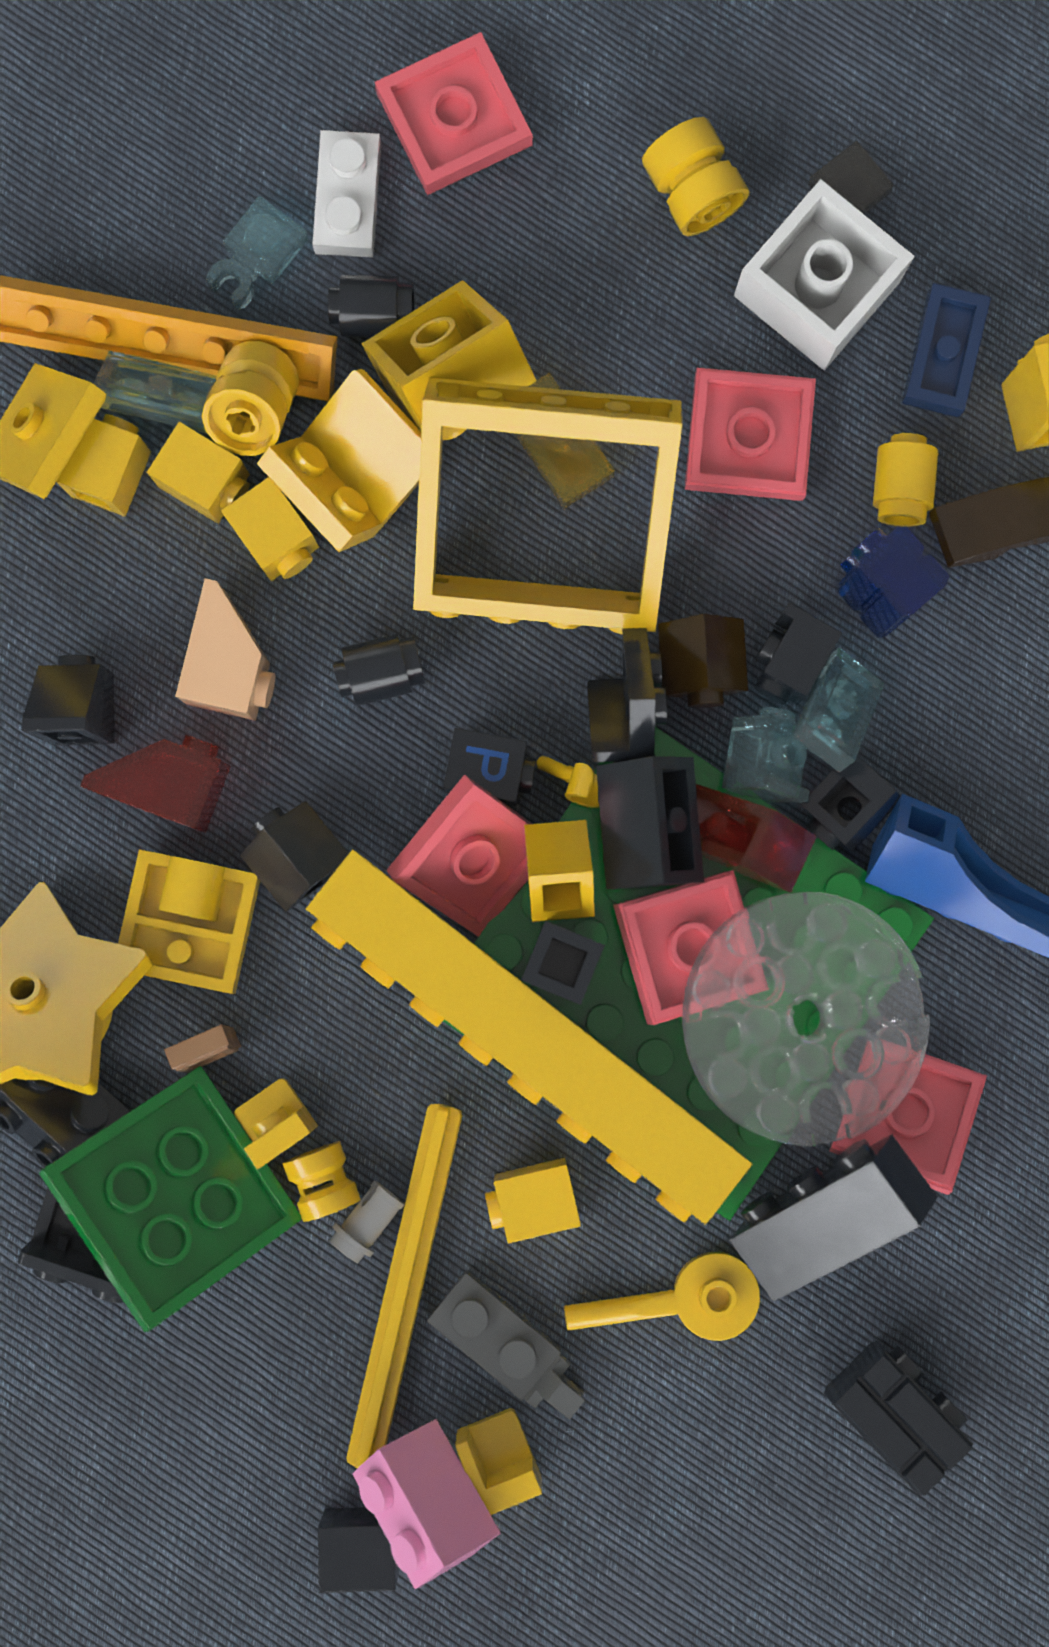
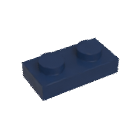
(946, 350)

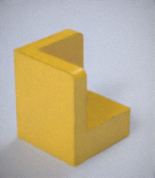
(499, 1460)

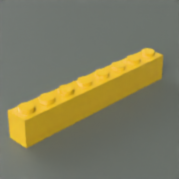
(528, 1037)

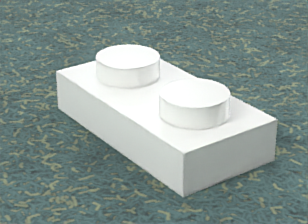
(347, 193)

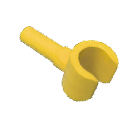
(581, 779)

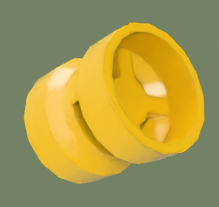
(316, 1168)

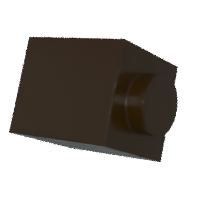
(703, 658)

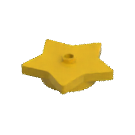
(58, 994)

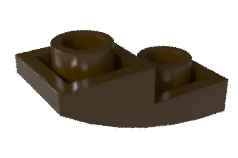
(993, 522)

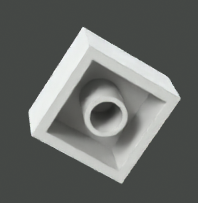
(822, 274)

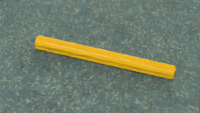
(404, 1282)

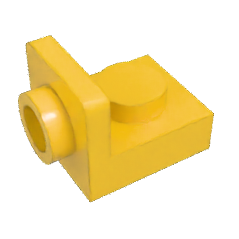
(274, 1121)

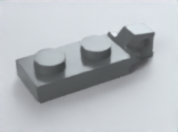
(506, 1345)

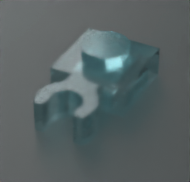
(260, 245)

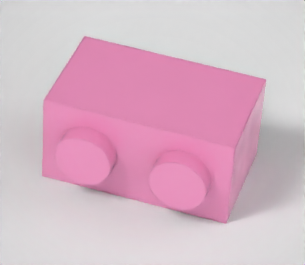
(425, 1503)

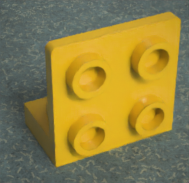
(349, 463)

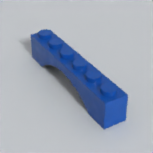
(937, 864)

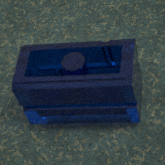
(889, 579)

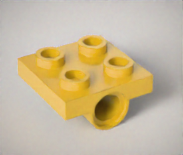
(190, 919)

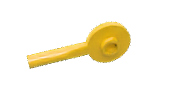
(711, 1296)

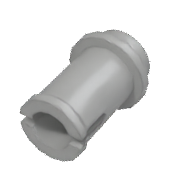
(366, 1222)

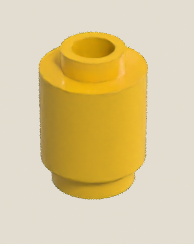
(905, 480)

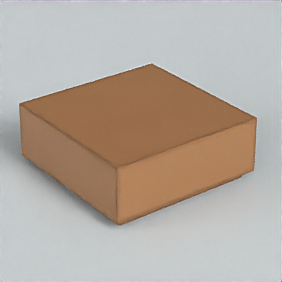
(203, 1049)

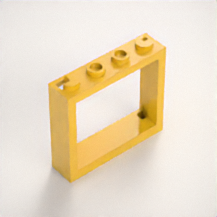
(555, 415)

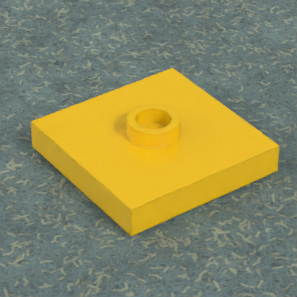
(45, 427)

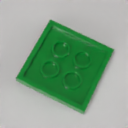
(170, 1198)

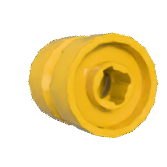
(690, 168)
(250, 398)

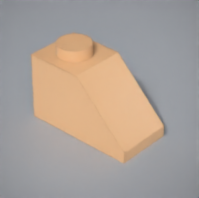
(223, 660)

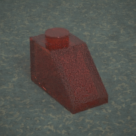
(166, 780)
(752, 838)

